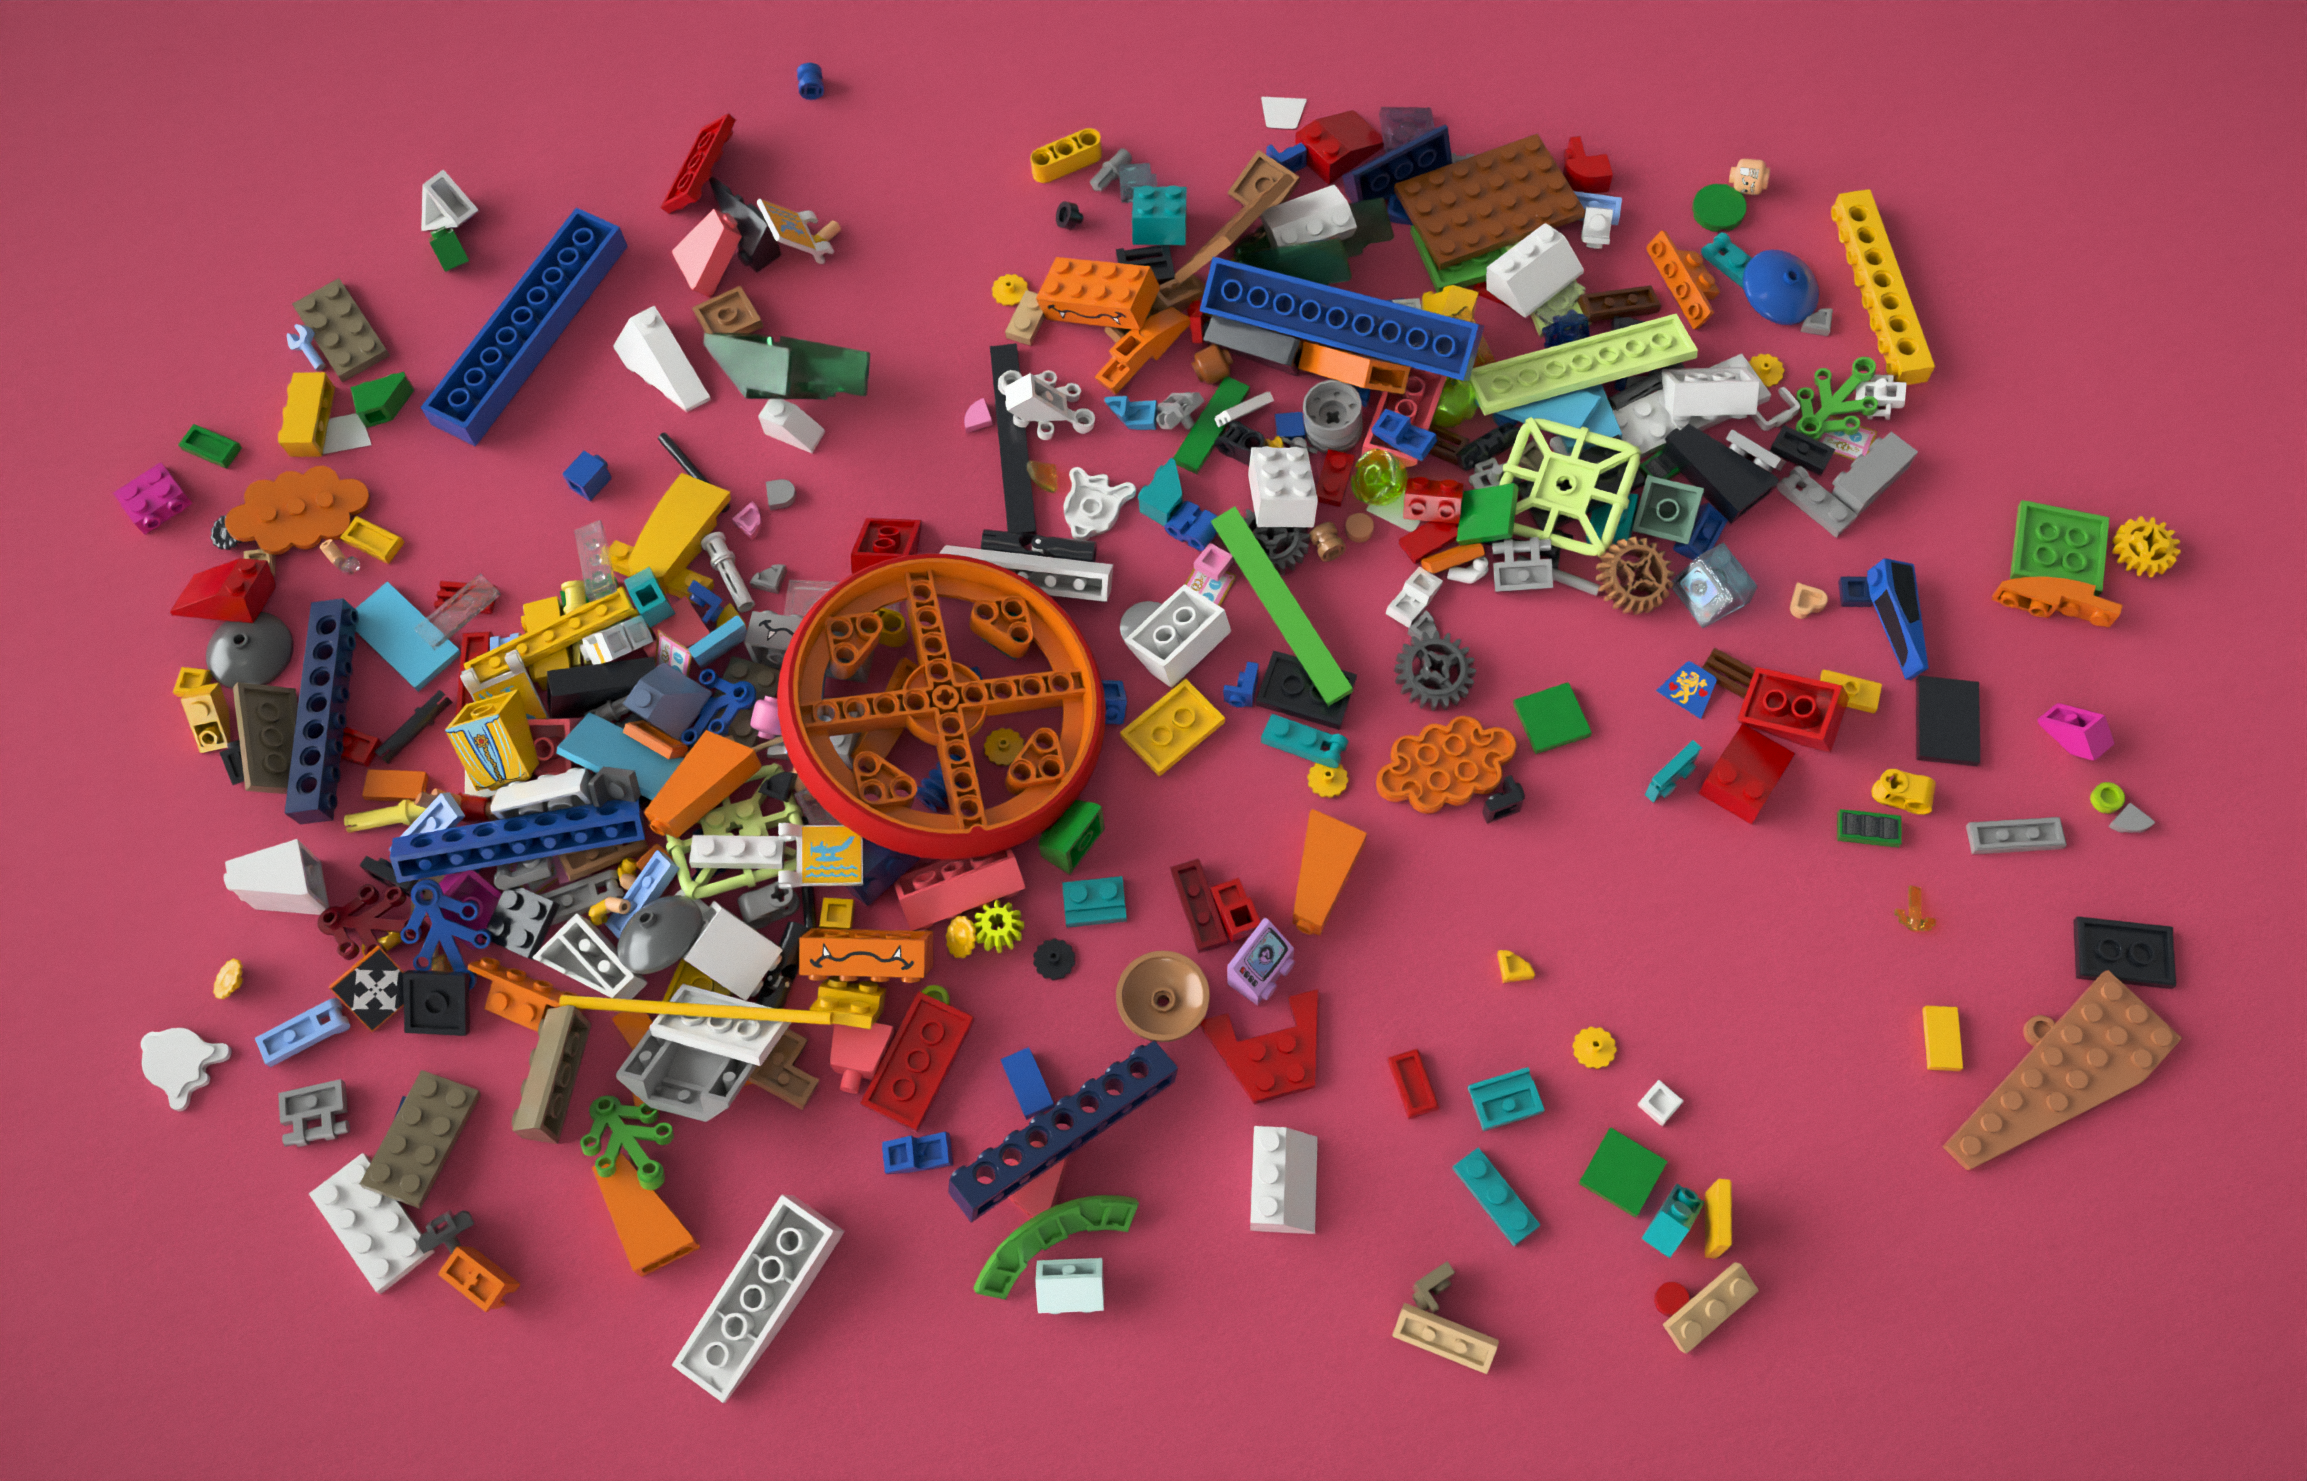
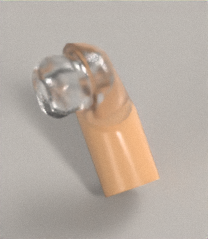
(334, 554)

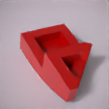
(1197, 321)

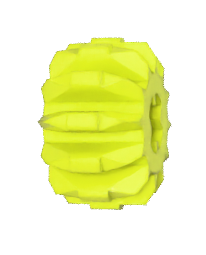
(999, 937)

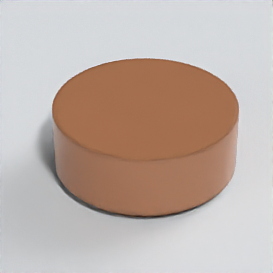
(1359, 527)
(2036, 1028)

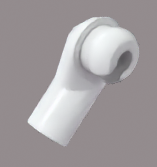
(1471, 573)

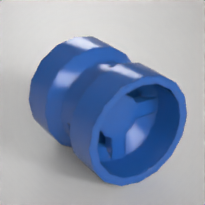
(810, 81)

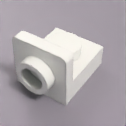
(1596, 226)

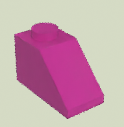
(2078, 730)

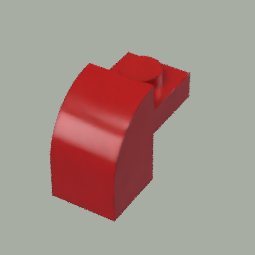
(1585, 173)
(1235, 909)

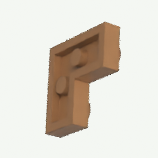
(779, 1074)

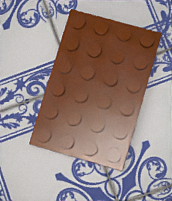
(1488, 201)

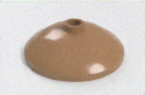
(1162, 977)

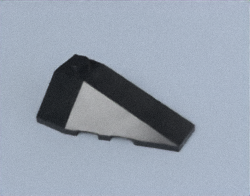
(757, 242)

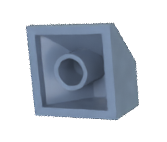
(667, 700)

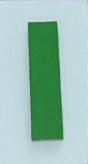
(1201, 438)

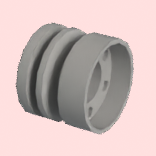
(1332, 416)

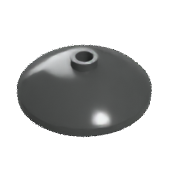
(256, 660)
(659, 934)

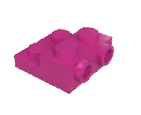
(152, 498)

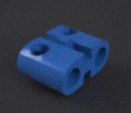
(1192, 525)

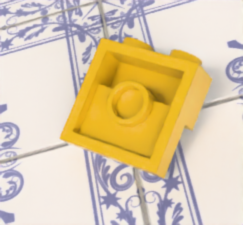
(851, 1002)

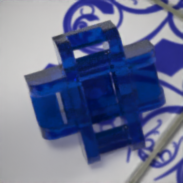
(1571, 319)

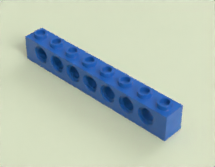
(516, 839)

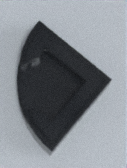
(779, 786)

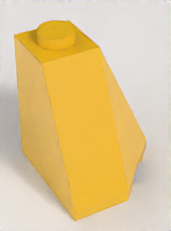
(1449, 300)

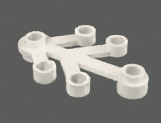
(1075, 417)

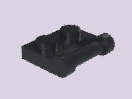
(1161, 266)

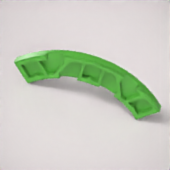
(1046, 1230)

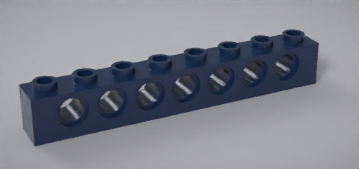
(321, 712)
(978, 1198)

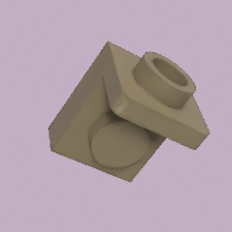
(1434, 1281)

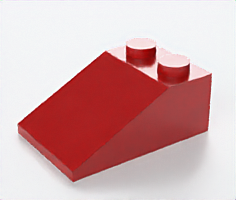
(1338, 144)
(884, 540)
(227, 592)
(1794, 708)
(1746, 773)

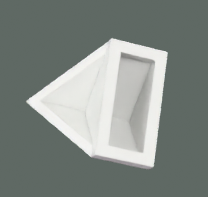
(444, 203)

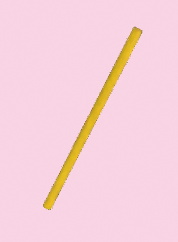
(701, 1010)

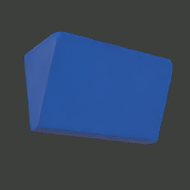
(1705, 533)

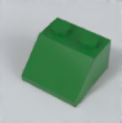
(1072, 835)

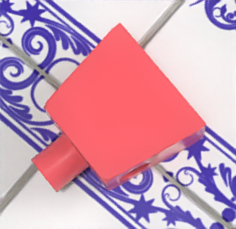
(683, 627)
(859, 1052)

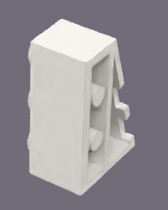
(590, 958)

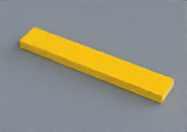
(555, 634)

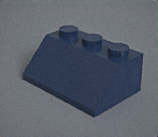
(880, 871)

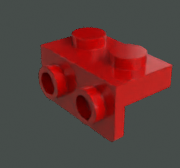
(1433, 500)

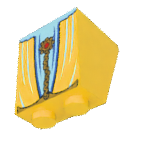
(494, 741)

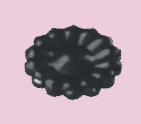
(221, 536)
(1054, 959)

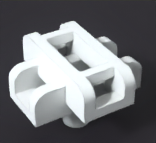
(1884, 391)

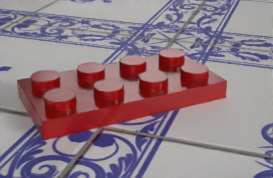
(698, 164)
(917, 1061)

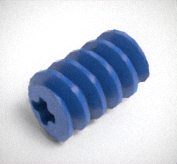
(933, 789)

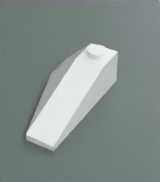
(655, 355)

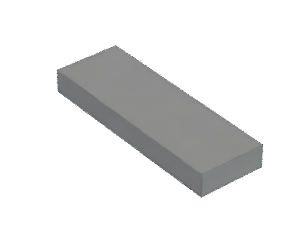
(2016, 835)

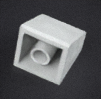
(279, 879)
(732, 952)

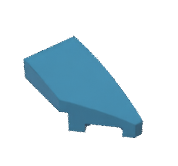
(1135, 415)

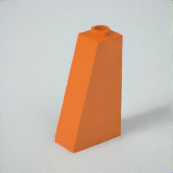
(1354, 368)
(700, 783)
(1326, 864)
(643, 1220)

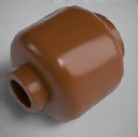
(1212, 364)

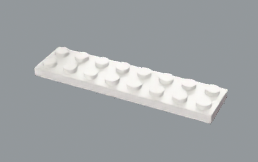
(1648, 422)

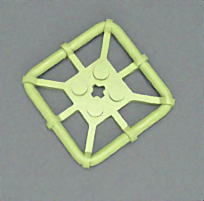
(1581, 477)
(720, 821)

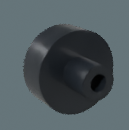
(1068, 215)

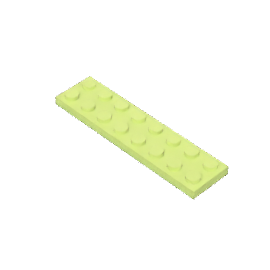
(1582, 364)

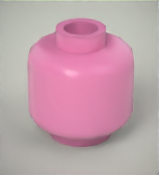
(766, 718)

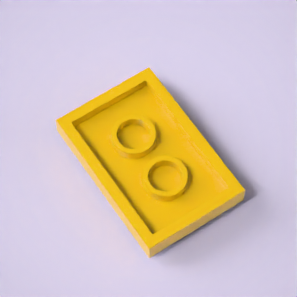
(1172, 727)

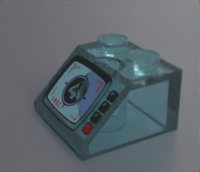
(1714, 585)

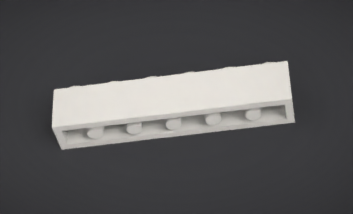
(1052, 575)

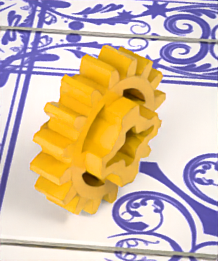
(2146, 546)

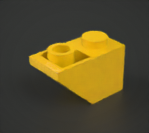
(208, 716)

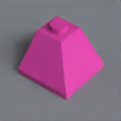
(470, 887)

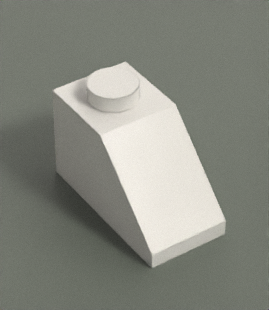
(1035, 400)
(790, 424)

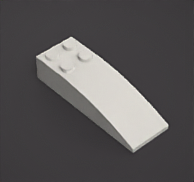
(758, 1296)

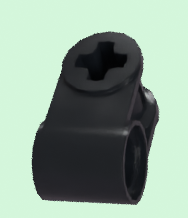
(1238, 442)

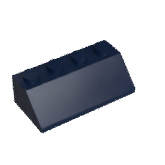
(1402, 163)

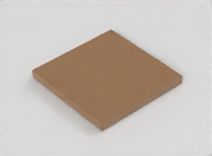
(1234, 227)

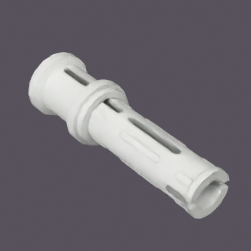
(723, 561)

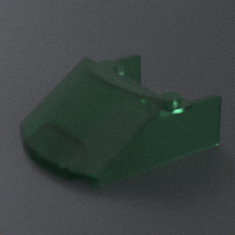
(1323, 259)
(788, 367)

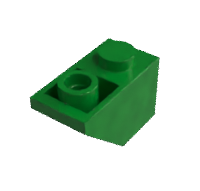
(447, 248)
(382, 398)

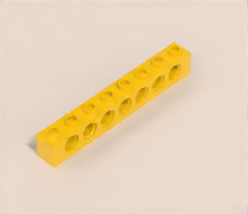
(1882, 288)

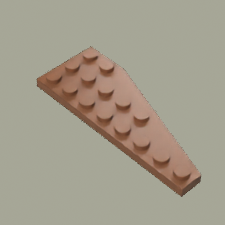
(2087, 1057)

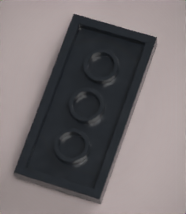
(1607, 481)

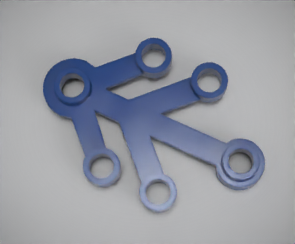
(713, 705)
(442, 928)

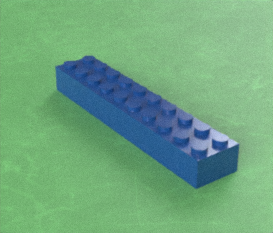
(1342, 318)
(524, 327)

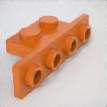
(1685, 278)
(516, 995)

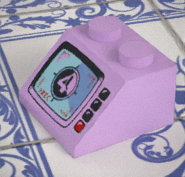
(1260, 963)

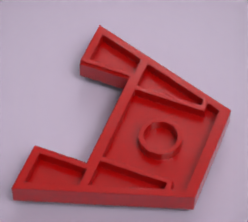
(1272, 1062)

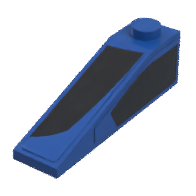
(1898, 606)

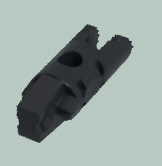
(1487, 446)

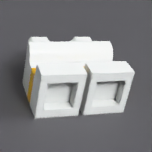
(616, 640)

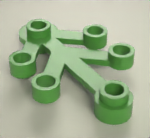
(1835, 404)
(625, 1136)

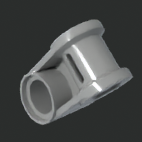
(766, 905)

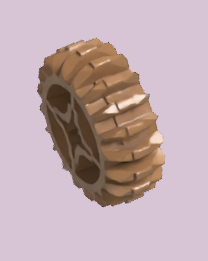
(1614, 566)

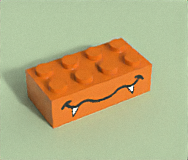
(1098, 293)
(866, 953)

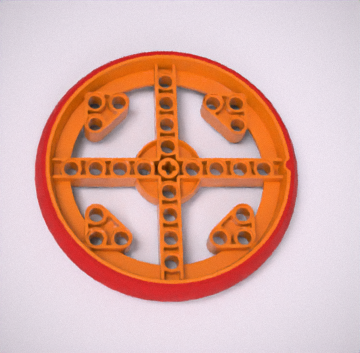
(890, 820)

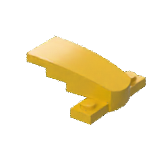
(674, 536)

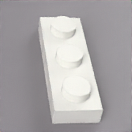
(737, 852)

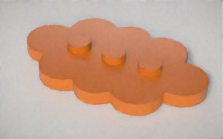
(297, 510)
(1446, 764)

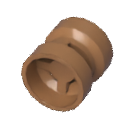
(1327, 541)

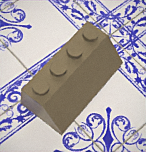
(551, 1075)

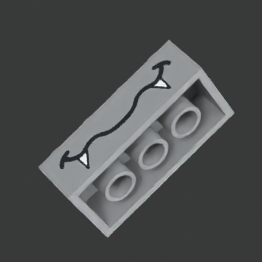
(770, 637)

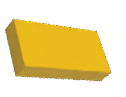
(372, 539)
(1942, 1038)

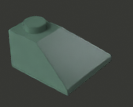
(1668, 509)

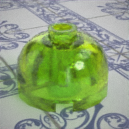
(1455, 403)
(1379, 478)

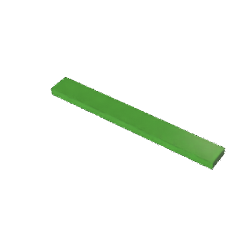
(1282, 606)

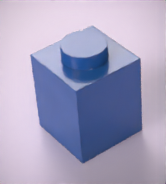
(587, 475)

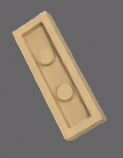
(1710, 1307)
(1445, 1338)

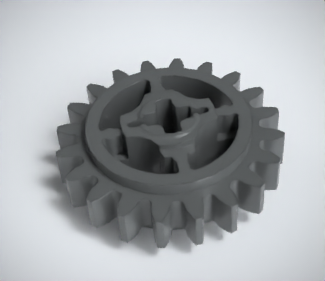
(1281, 537)
(1440, 681)

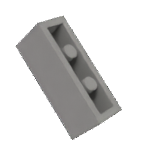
(1873, 472)

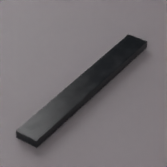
(1013, 449)

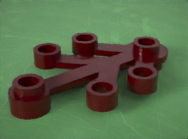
(337, 919)

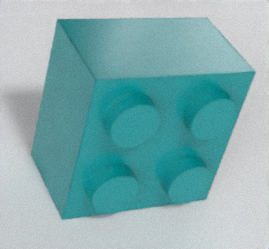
(1159, 215)

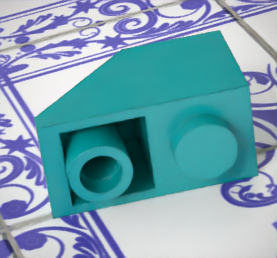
(1163, 494)
(649, 597)
(1673, 1220)

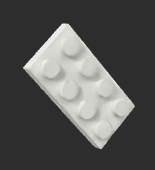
(729, 1037)
(370, 1226)

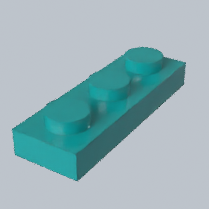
(1496, 1196)

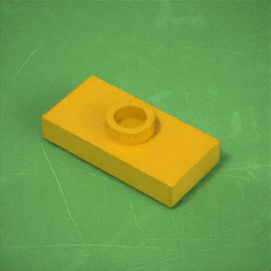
(1862, 693)

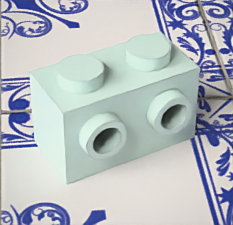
(1070, 1285)

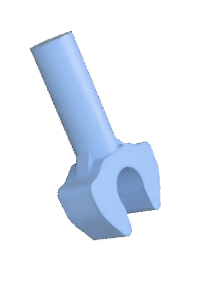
(304, 343)

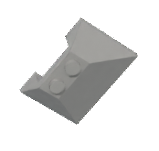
(683, 1078)

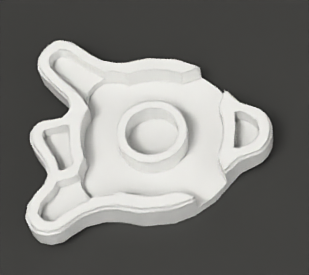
(1093, 505)
(179, 1061)

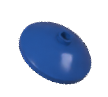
(1780, 287)

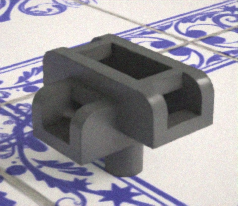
(447, 1233)

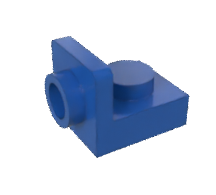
(1292, 158)
(702, 596)
(1244, 693)
(1115, 701)

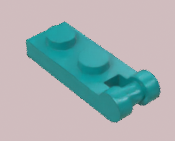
(1733, 261)
(1304, 741)

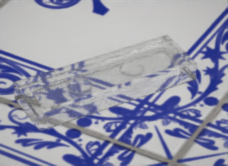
(457, 611)

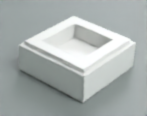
(1660, 1103)

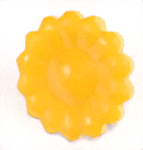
(1009, 289)
(1767, 369)
(1003, 746)
(1327, 781)
(961, 937)
(228, 979)
(1594, 1047)

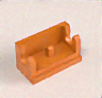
(478, 1278)

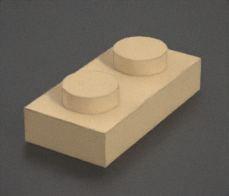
(1025, 320)

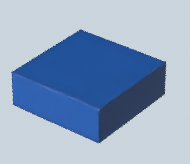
(1290, 425)

